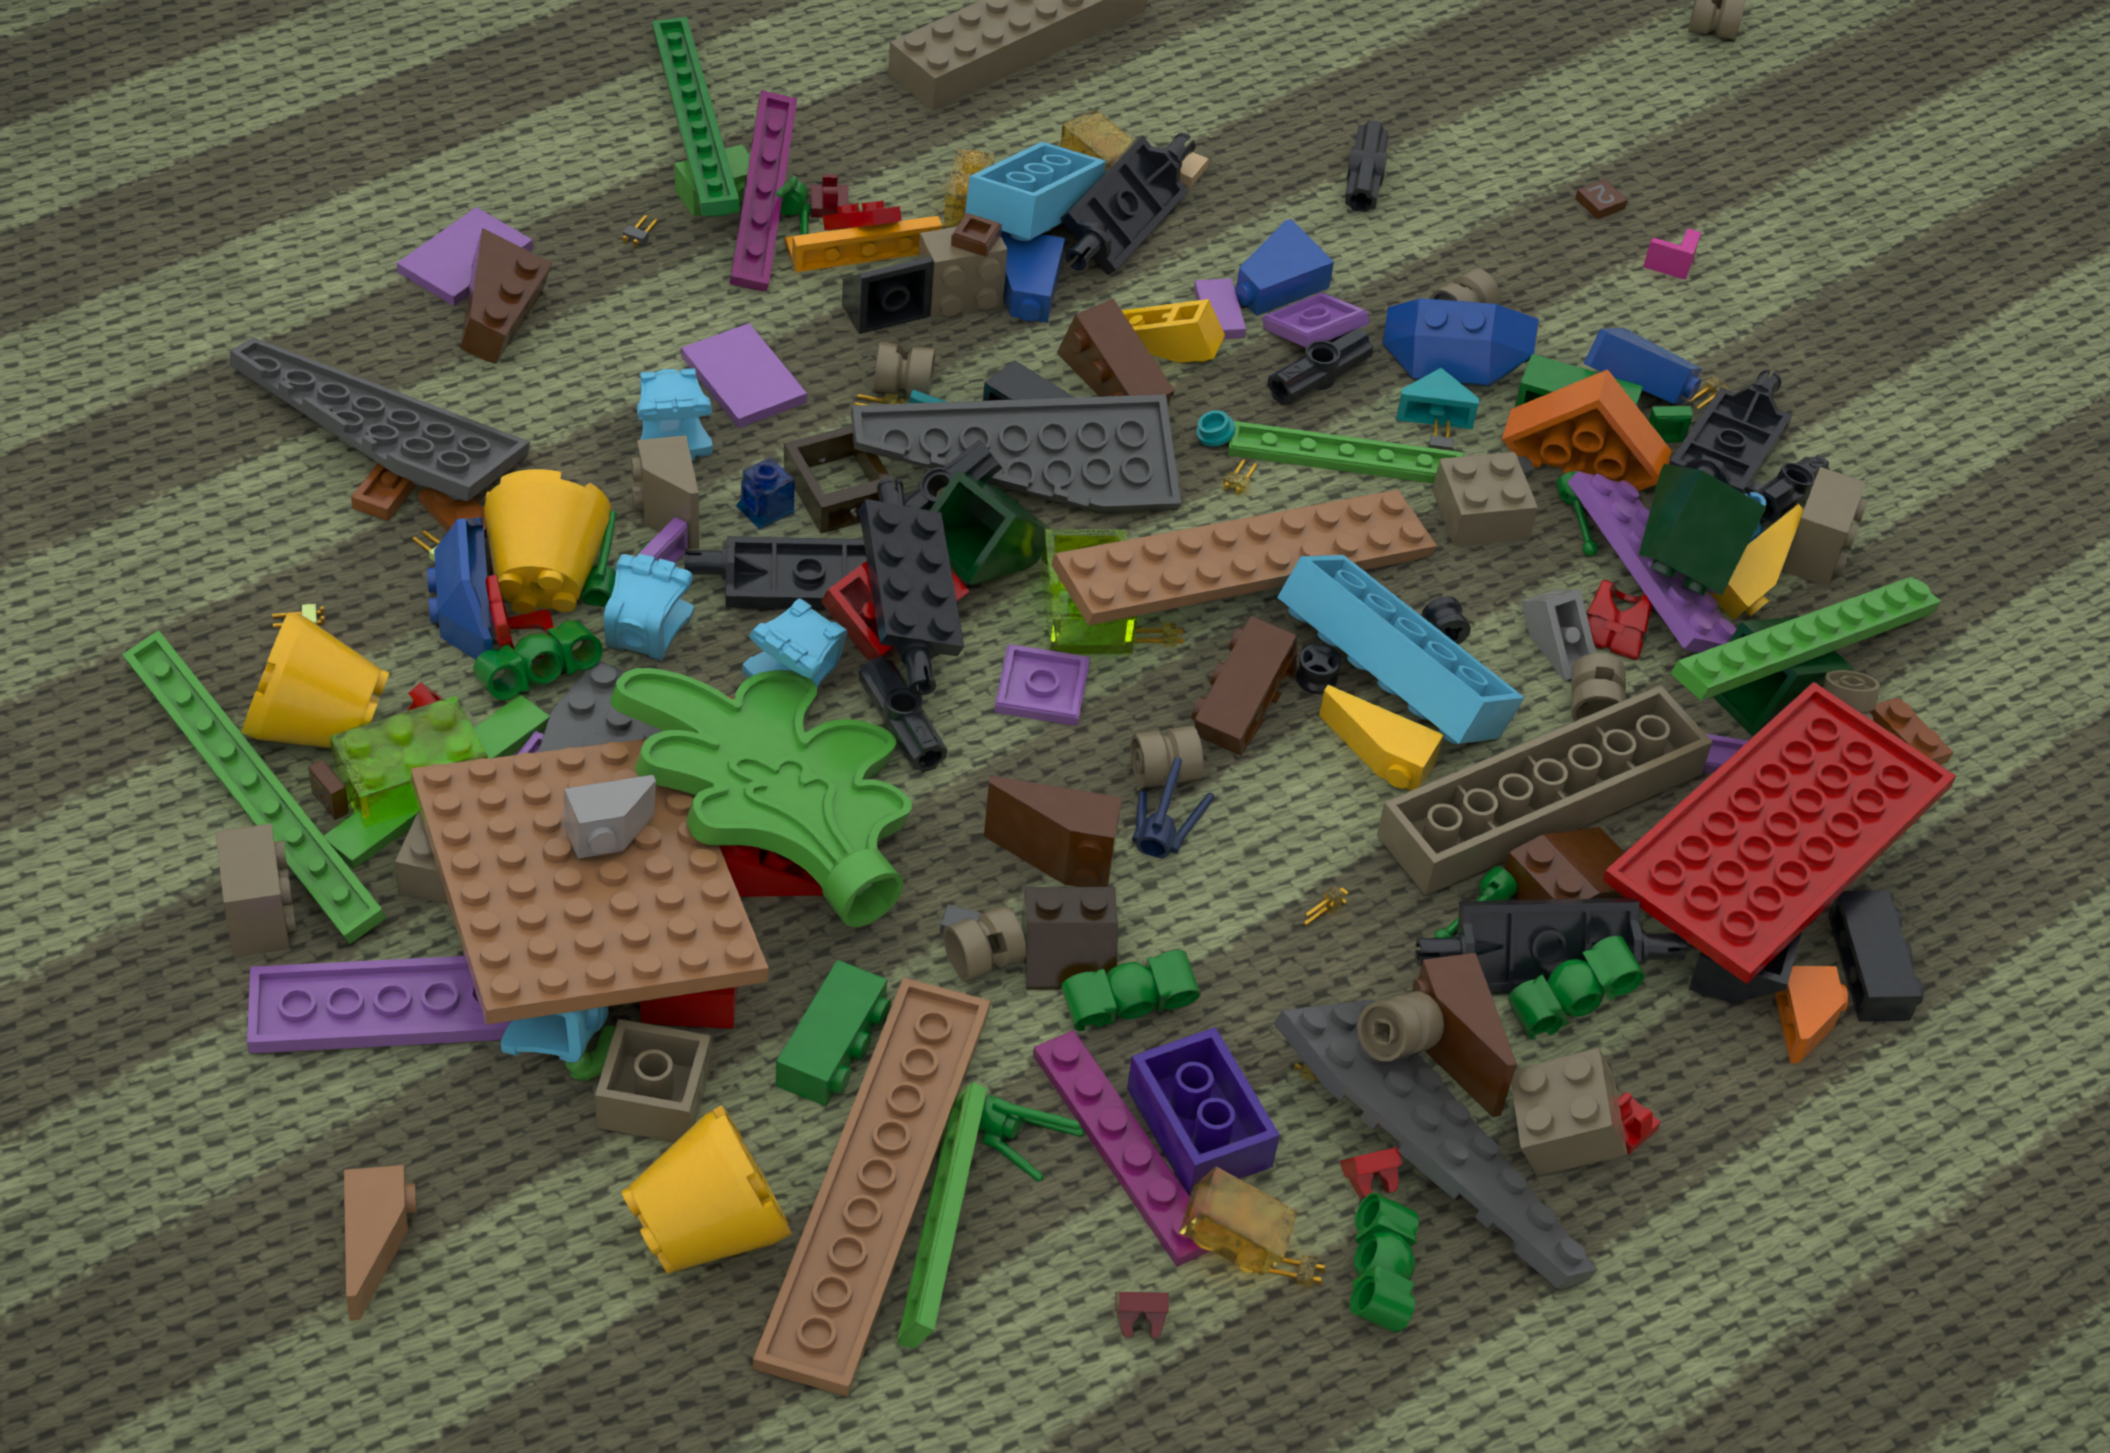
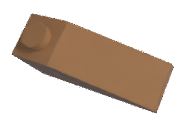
(375, 1226)

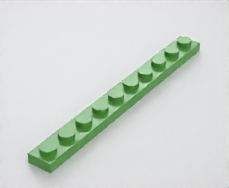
(1804, 638)
(255, 787)

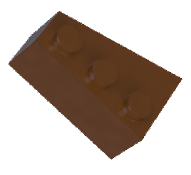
(501, 294)
(1111, 355)
(1245, 685)

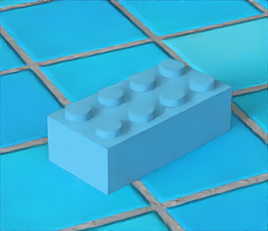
(1032, 188)

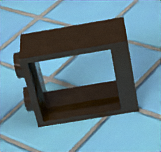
(832, 509)

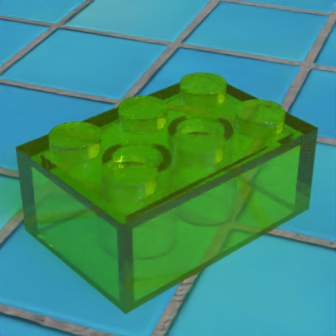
(1065, 624)
(379, 756)

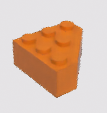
(1590, 431)

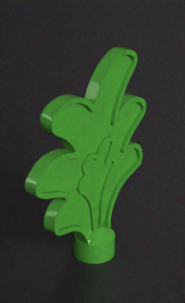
(772, 782)

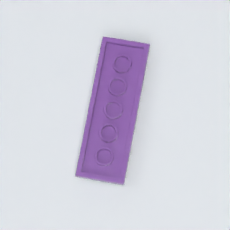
(1623, 522)
(365, 1005)

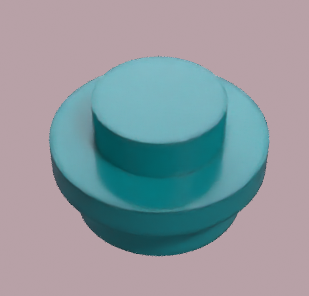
(1215, 428)

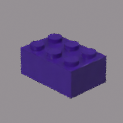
(1202, 1109)

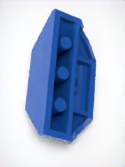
(1464, 338)
(461, 588)

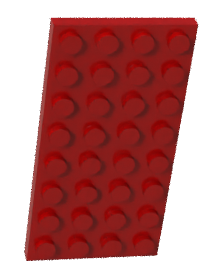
(1779, 831)

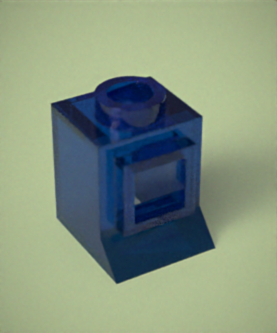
(766, 493)

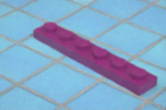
(760, 204)
(1119, 1141)

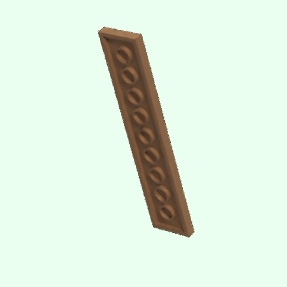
(1237, 555)
(872, 1189)

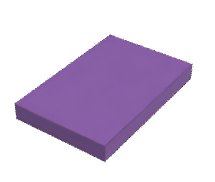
(446, 260)
(744, 375)

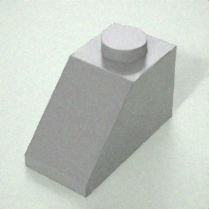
(1559, 628)
(608, 814)

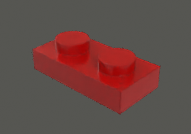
(871, 214)

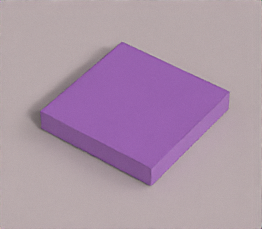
(1315, 319)
(1042, 684)

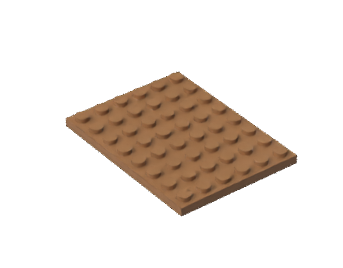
(569, 930)

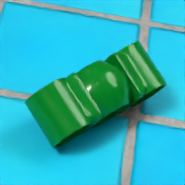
(519, 661)
(1576, 987)
(1131, 990)
(1384, 1262)

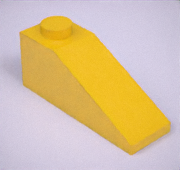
(1178, 330)
(1759, 567)
(1385, 741)

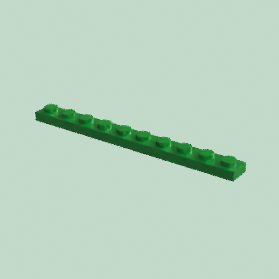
(695, 118)

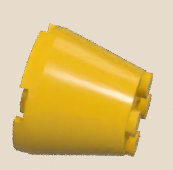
(544, 537)
(312, 688)
(705, 1198)

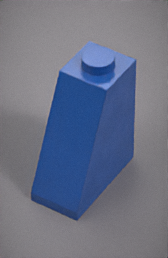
(1283, 270)
(1032, 275)
(1645, 364)

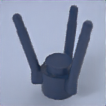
(1158, 834)

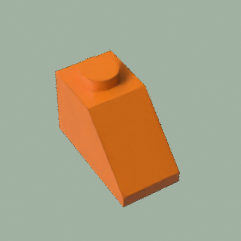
(1810, 1007)

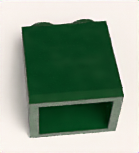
(1698, 529)
(987, 530)
(1763, 699)

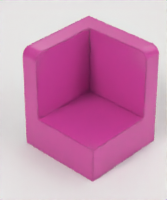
(1673, 258)

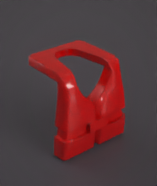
(503, 624)
(1618, 630)

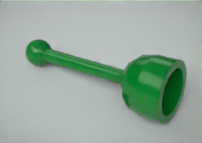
(1569, 497)
(1494, 885)

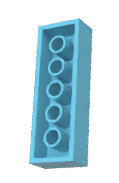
(1400, 649)

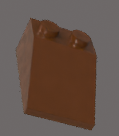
(1055, 829)
(1564, 865)
(1473, 1038)

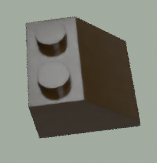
(1068, 933)

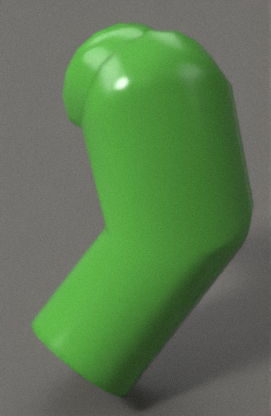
(592, 1063)

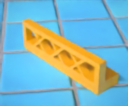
(858, 244)

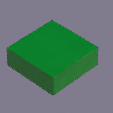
(1671, 422)

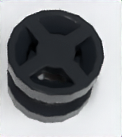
(1447, 616)
(1318, 668)

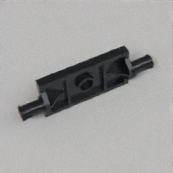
(1126, 203)
(1736, 433)
(777, 569)
(910, 582)
(1533, 937)

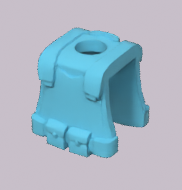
(672, 407)
(646, 605)
(797, 642)
(555, 1034)

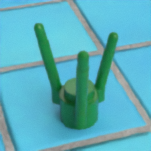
(794, 200)
(602, 577)
(1005, 1119)

